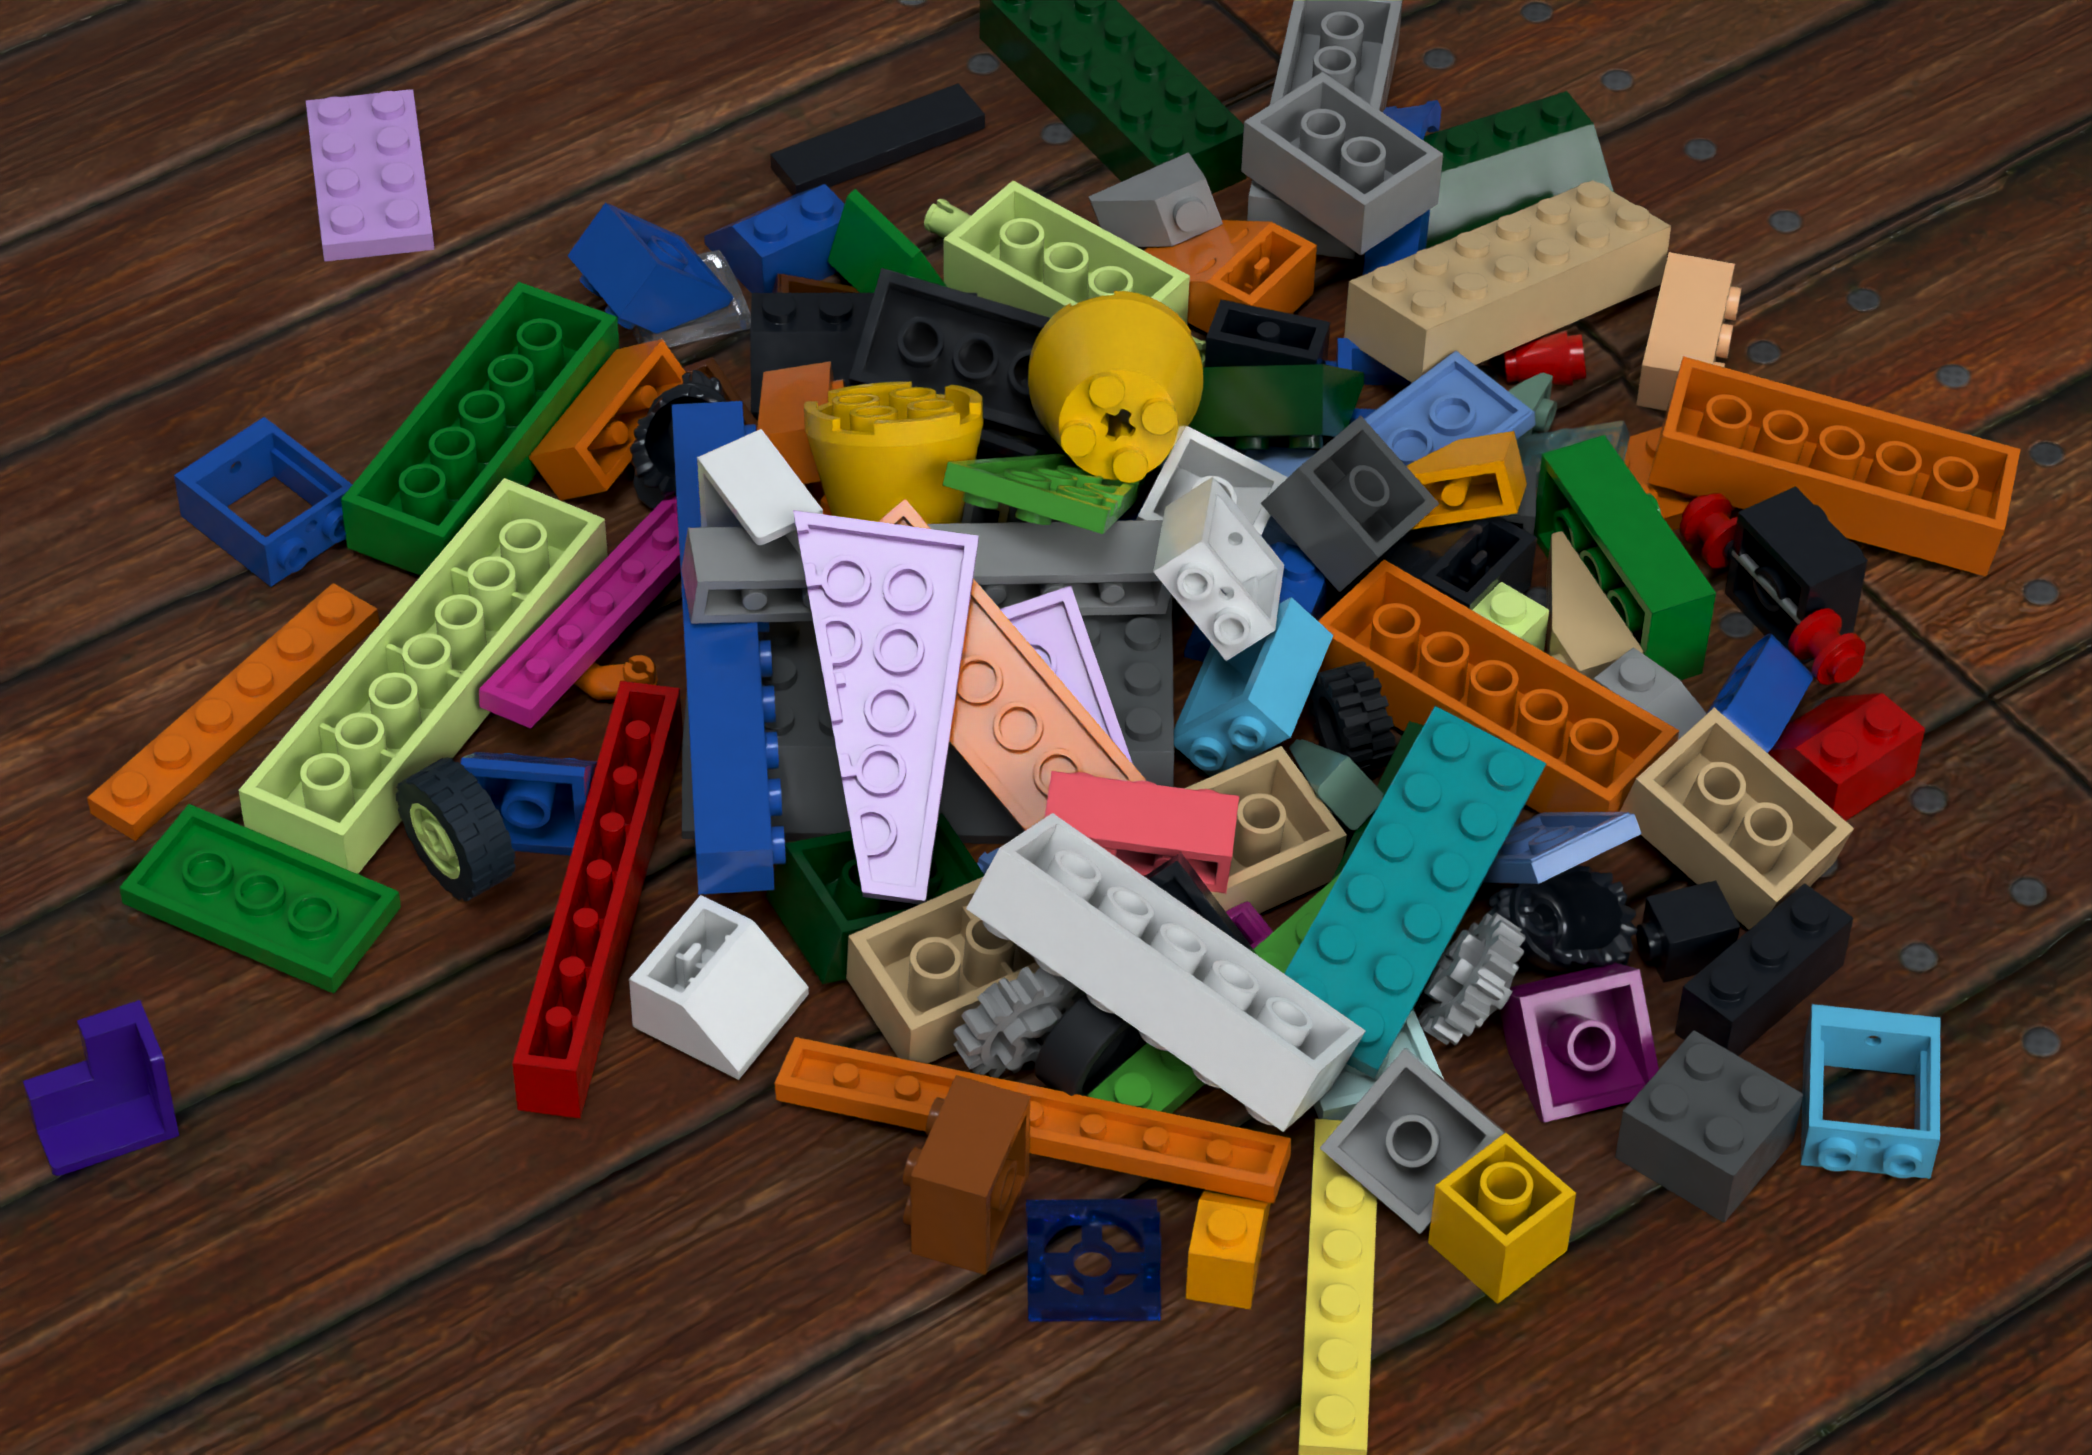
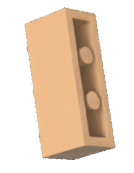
(1687, 323)

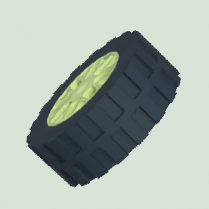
(455, 829)

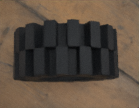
(1353, 715)

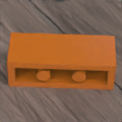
(783, 412)
(595, 433)

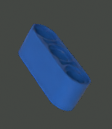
(1763, 691)

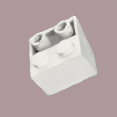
(715, 988)

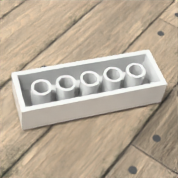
(1165, 971)

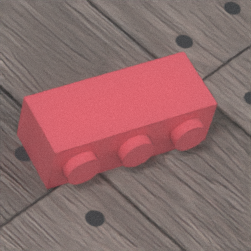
(1150, 822)

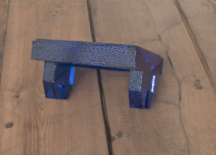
(1054, 1303)

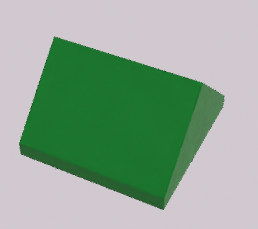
(871, 242)

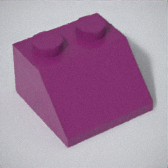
(1580, 1040)

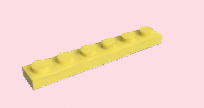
(1337, 1308)

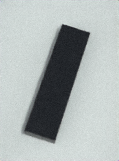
(878, 140)

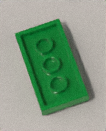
(260, 898)

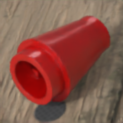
(1555, 355)

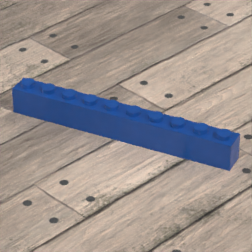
(726, 698)

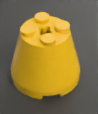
(1116, 383)
(893, 445)

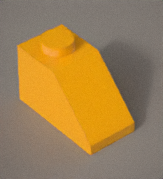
(1472, 479)
(1226, 1249)

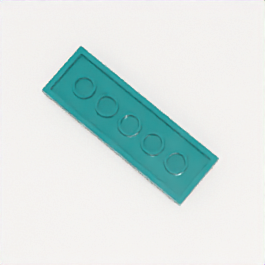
(1413, 878)

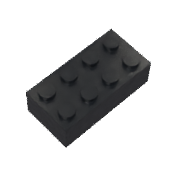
(952, 338)

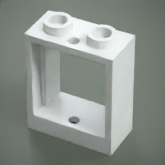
(1200, 559)

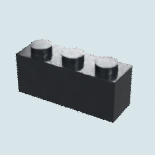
(1766, 972)

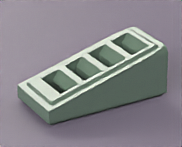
(1337, 783)

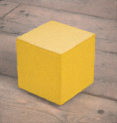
(1501, 1217)

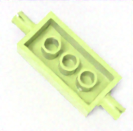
(1044, 256)

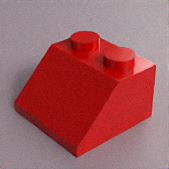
(1851, 750)

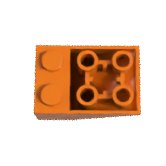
(1244, 265)

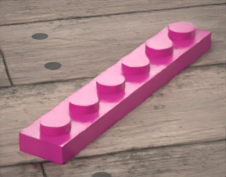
(587, 620)

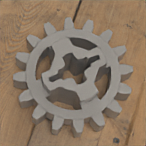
(1471, 979)
(1013, 1021)

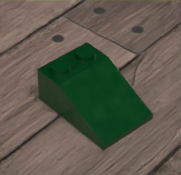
(823, 898)

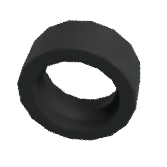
(1085, 1049)

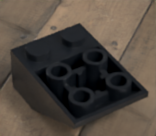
(1464, 558)

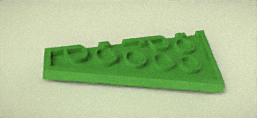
(1045, 489)

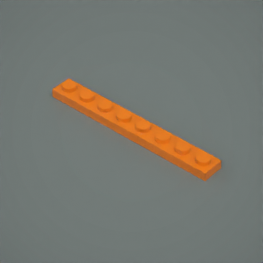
(1061, 1125)

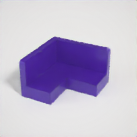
(108, 1101)

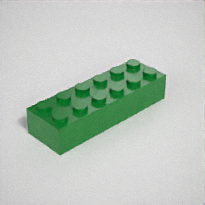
(476, 426)

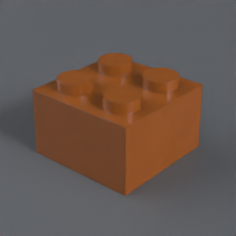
(968, 1174)

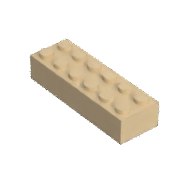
(1507, 281)

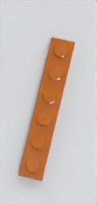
(233, 712)

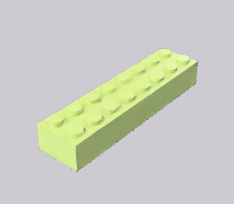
(419, 676)

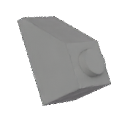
(1158, 205)

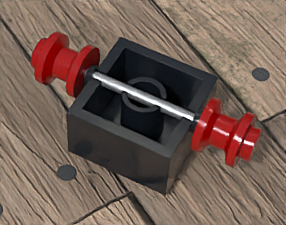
(1787, 575)

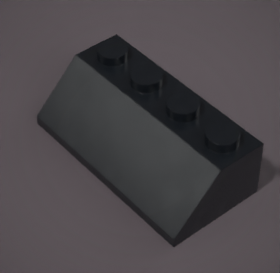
(803, 331)

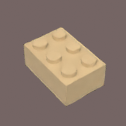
(1735, 818)

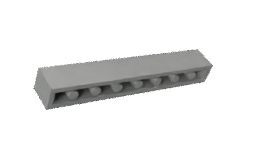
(1109, 573)

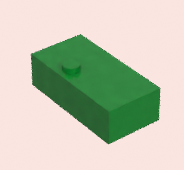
(1628, 551)

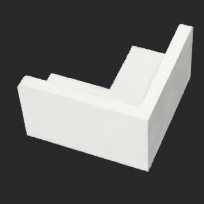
(752, 489)

